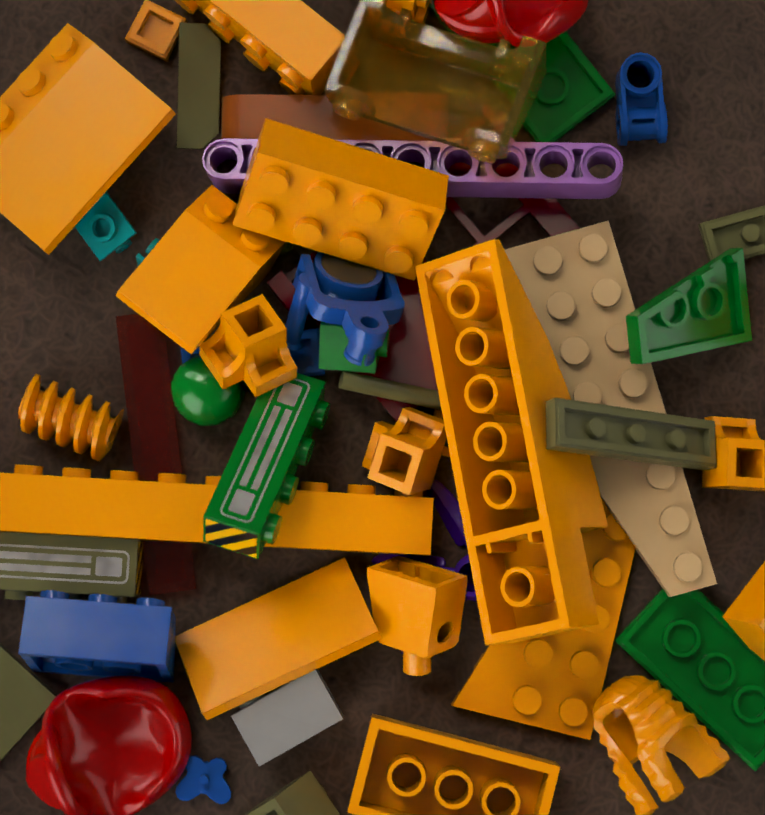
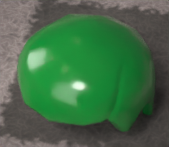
(201, 397)

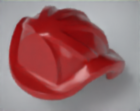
(510, 19)
(109, 746)

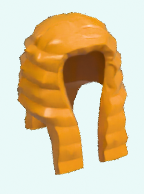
(642, 724)

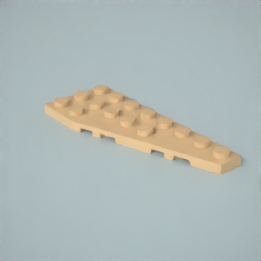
(583, 308)

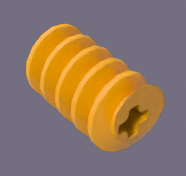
(68, 419)

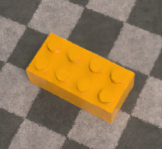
(277, 36)
(341, 199)
(439, 773)

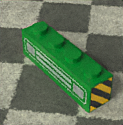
(264, 467)

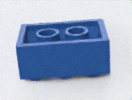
(98, 636)

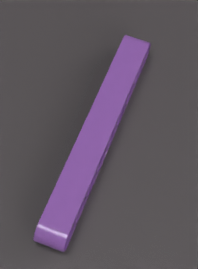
(479, 181)

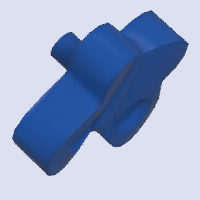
(205, 778)

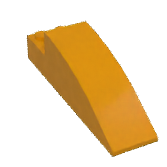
(514, 496)

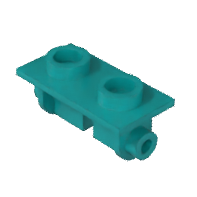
(105, 228)

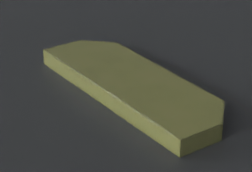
(198, 86)

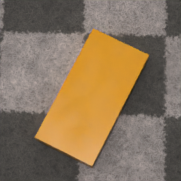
(276, 638)

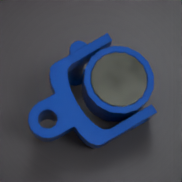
(345, 296)

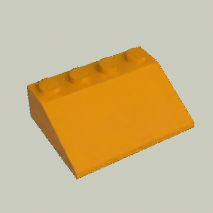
(70, 135)

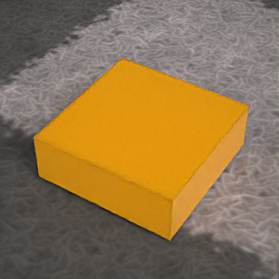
(155, 30)

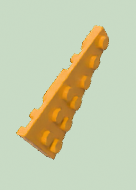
(559, 675)

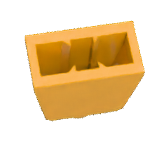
(416, 609)

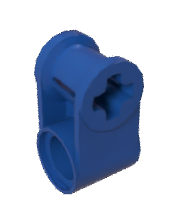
(640, 111)

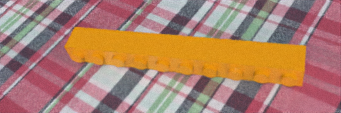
(175, 511)

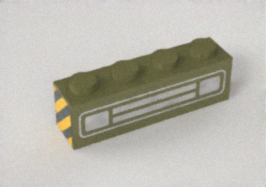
(70, 565)

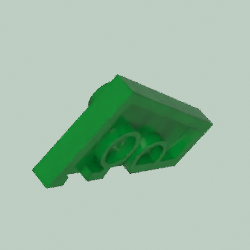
(694, 314)

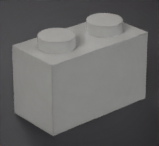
(287, 716)

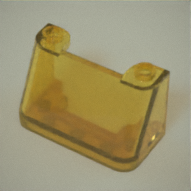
(435, 81)

